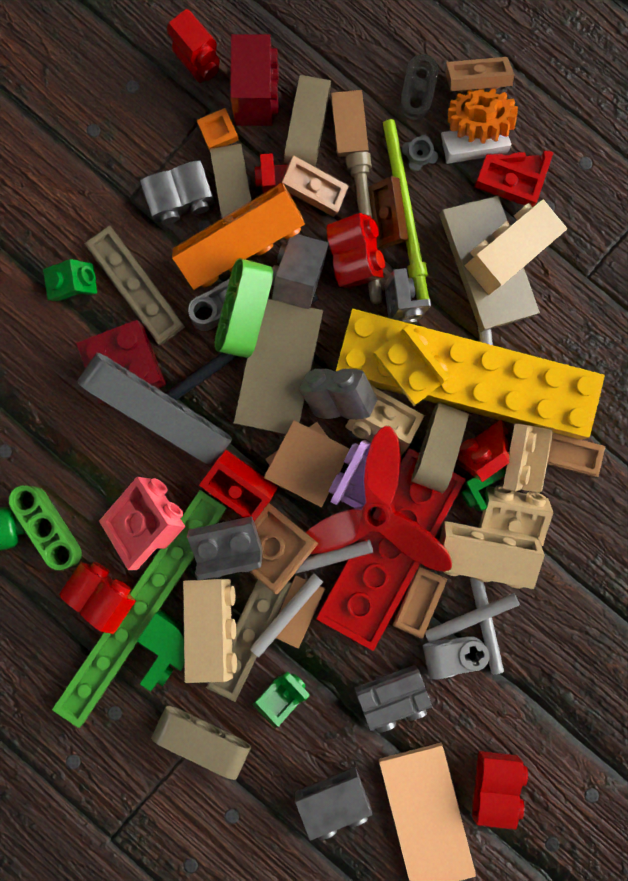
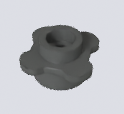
(422, 144)

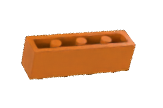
(238, 235)

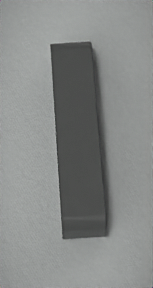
(154, 409)

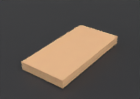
(427, 815)

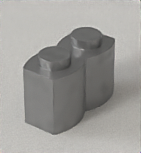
(177, 192)
(338, 393)

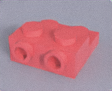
(142, 521)

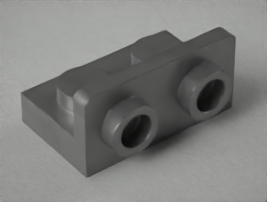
(398, 293)
(225, 548)

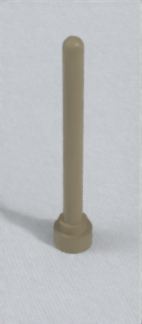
(359, 165)

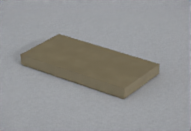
(467, 228)
(278, 366)

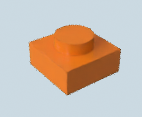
(217, 129)

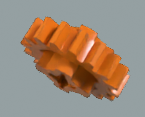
(482, 115)

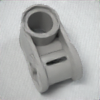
(213, 300)
(448, 657)

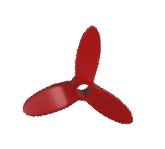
(380, 484)

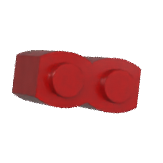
(194, 46)
(355, 250)
(98, 597)
(498, 790)

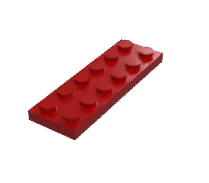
(375, 582)

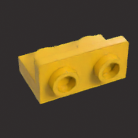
(412, 364)

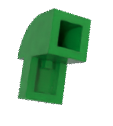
(166, 639)

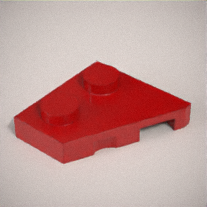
(514, 176)
(486, 452)

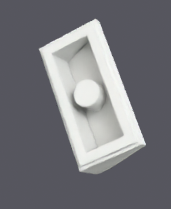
(460, 150)

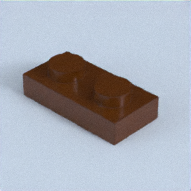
(388, 212)

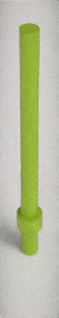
(417, 269)

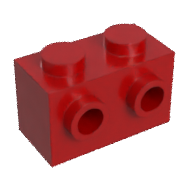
(238, 486)

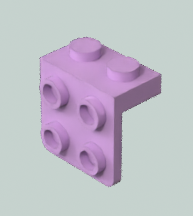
(350, 486)

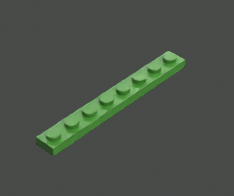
(150, 596)

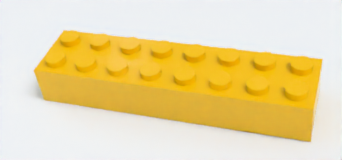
(484, 377)

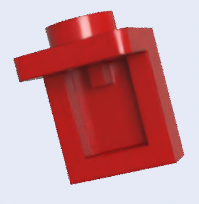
(267, 174)

